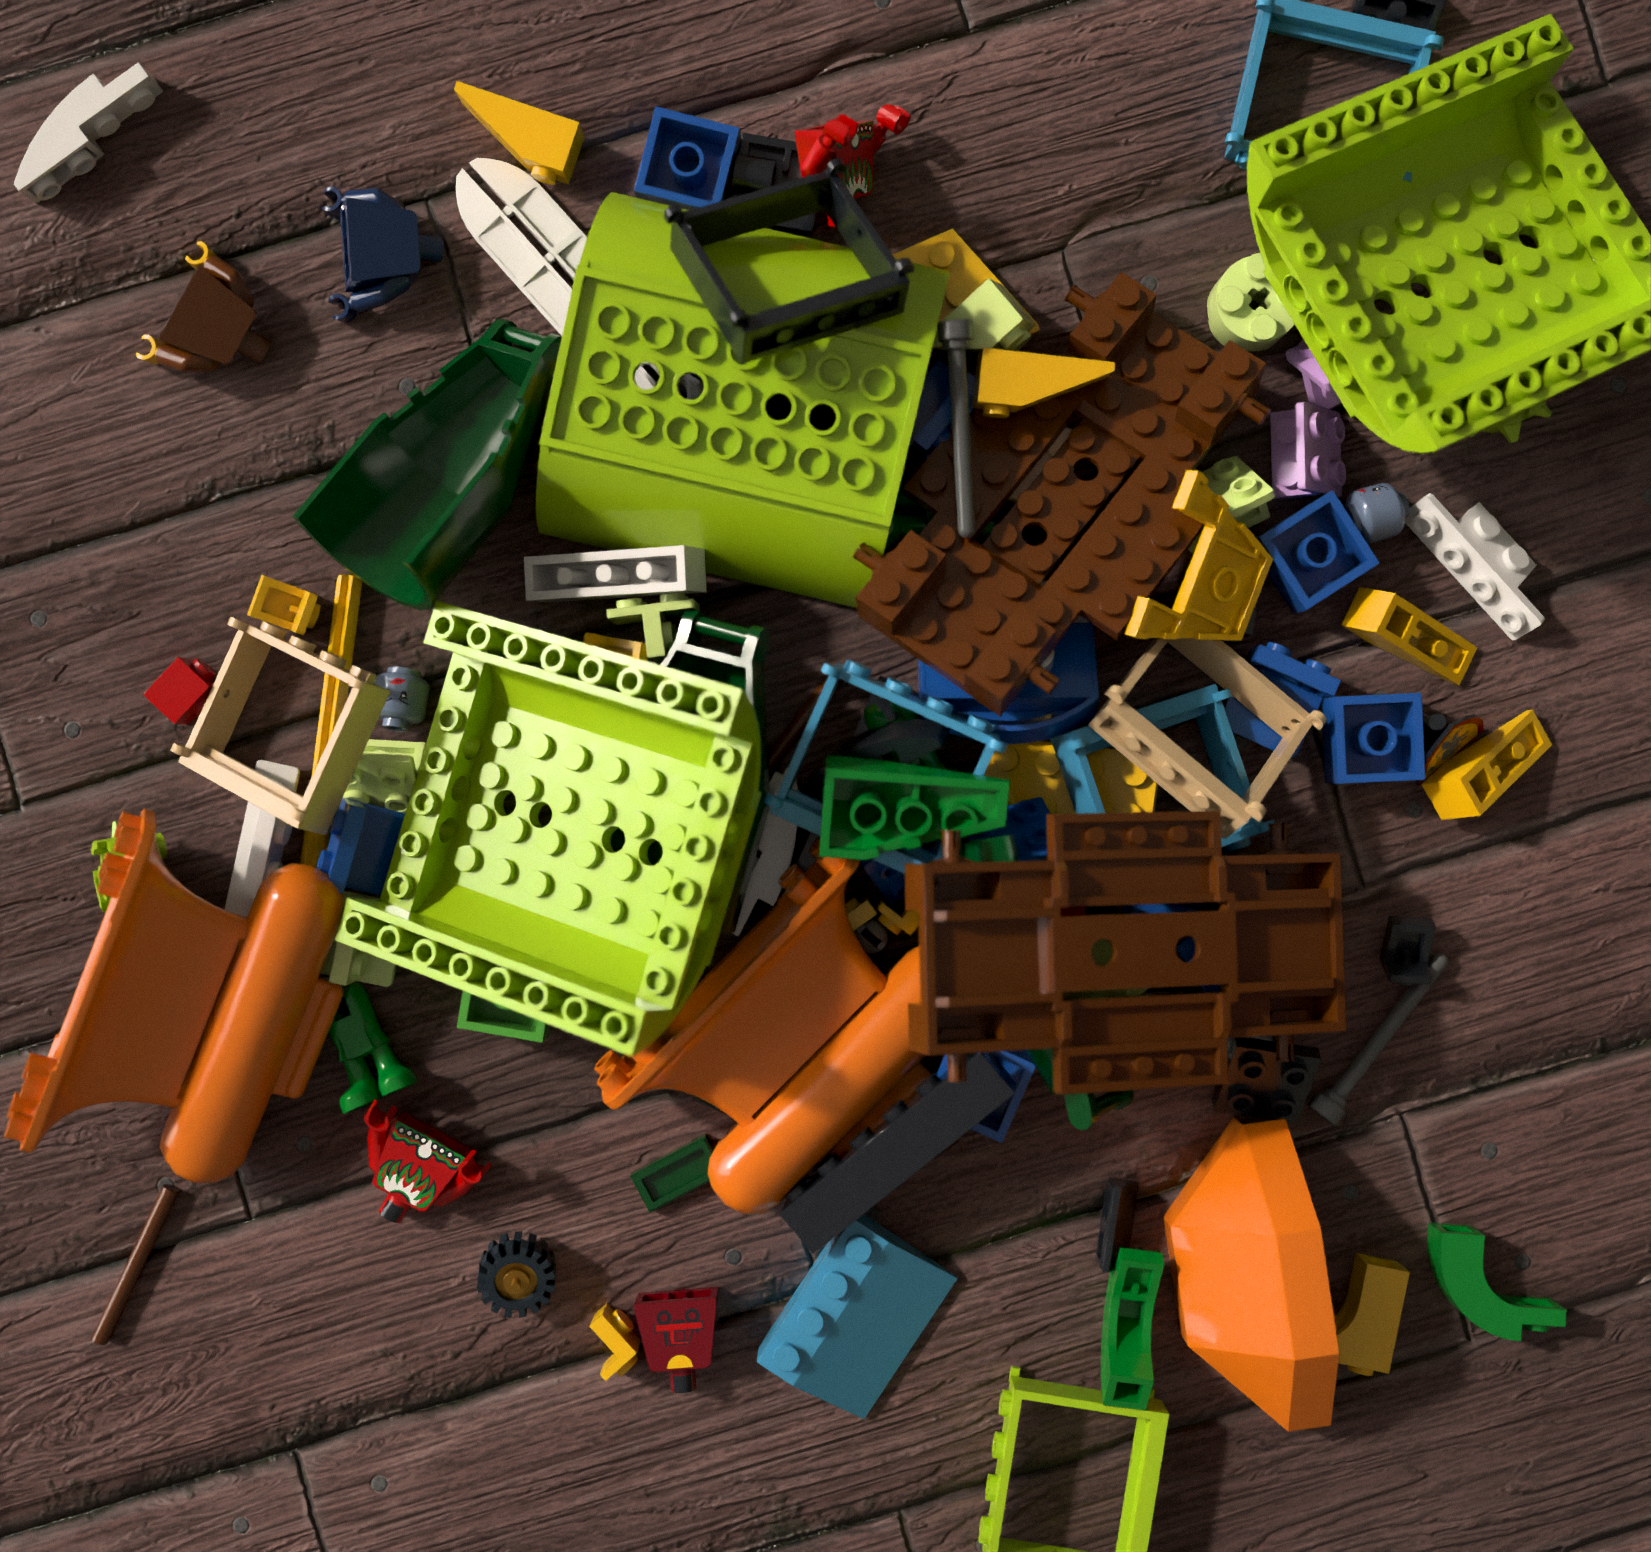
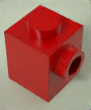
(182, 690)

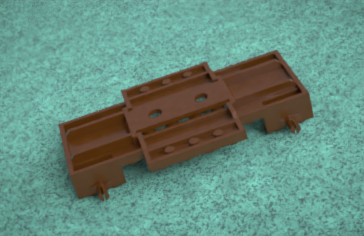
(981, 607)
(1005, 955)

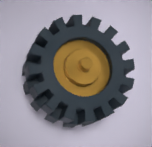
(516, 1274)

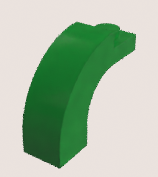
(1457, 1267)
(1127, 1329)

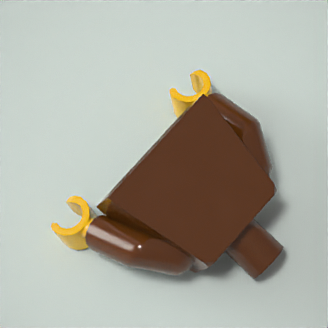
(208, 321)

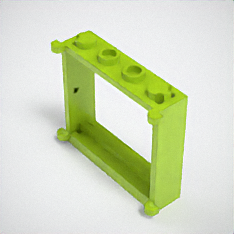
(1142, 1471)

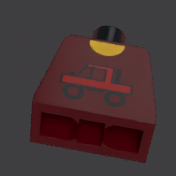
(678, 1332)

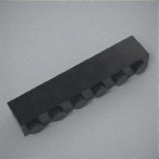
(894, 1149)

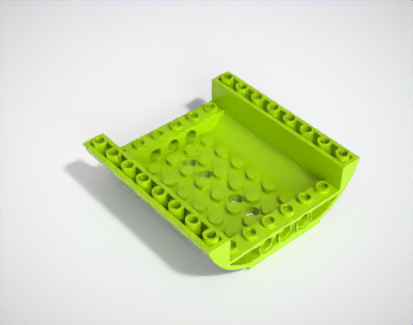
(1487, 163)
(715, 470)
(552, 911)

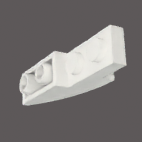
(68, 137)
(777, 852)

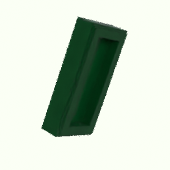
(674, 1173)

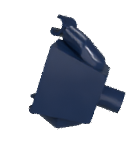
(377, 248)

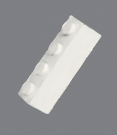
(615, 574)

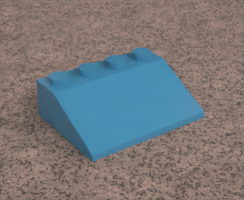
(855, 1316)

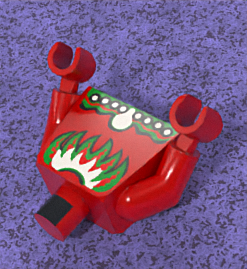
(851, 142)
(417, 1163)

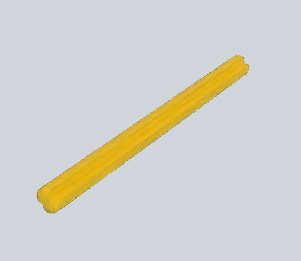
(334, 690)

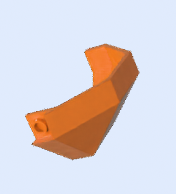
(1256, 1274)

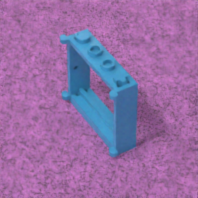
(1330, 28)
(1217, 736)
(807, 811)

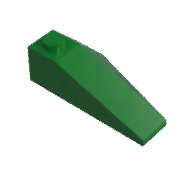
(894, 806)

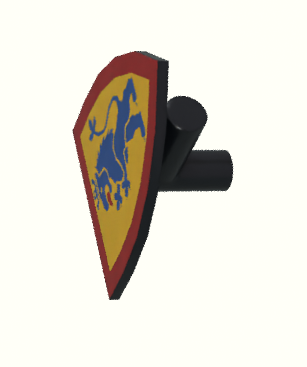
(1449, 740)

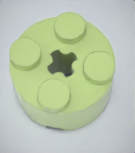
(1230, 310)

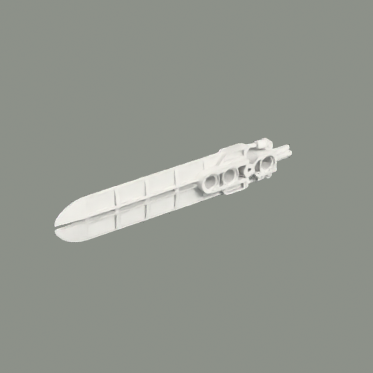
(519, 257)

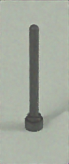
(955, 339)
(1331, 1101)

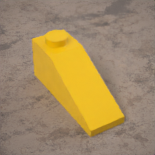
(536, 138)
(1018, 380)
(1409, 634)
(1487, 768)

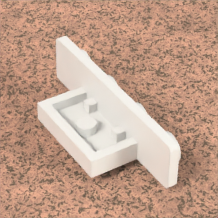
(1481, 560)
(260, 843)

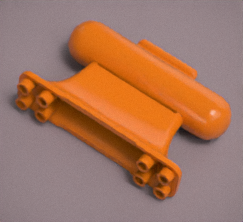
(190, 1007)
(787, 1041)

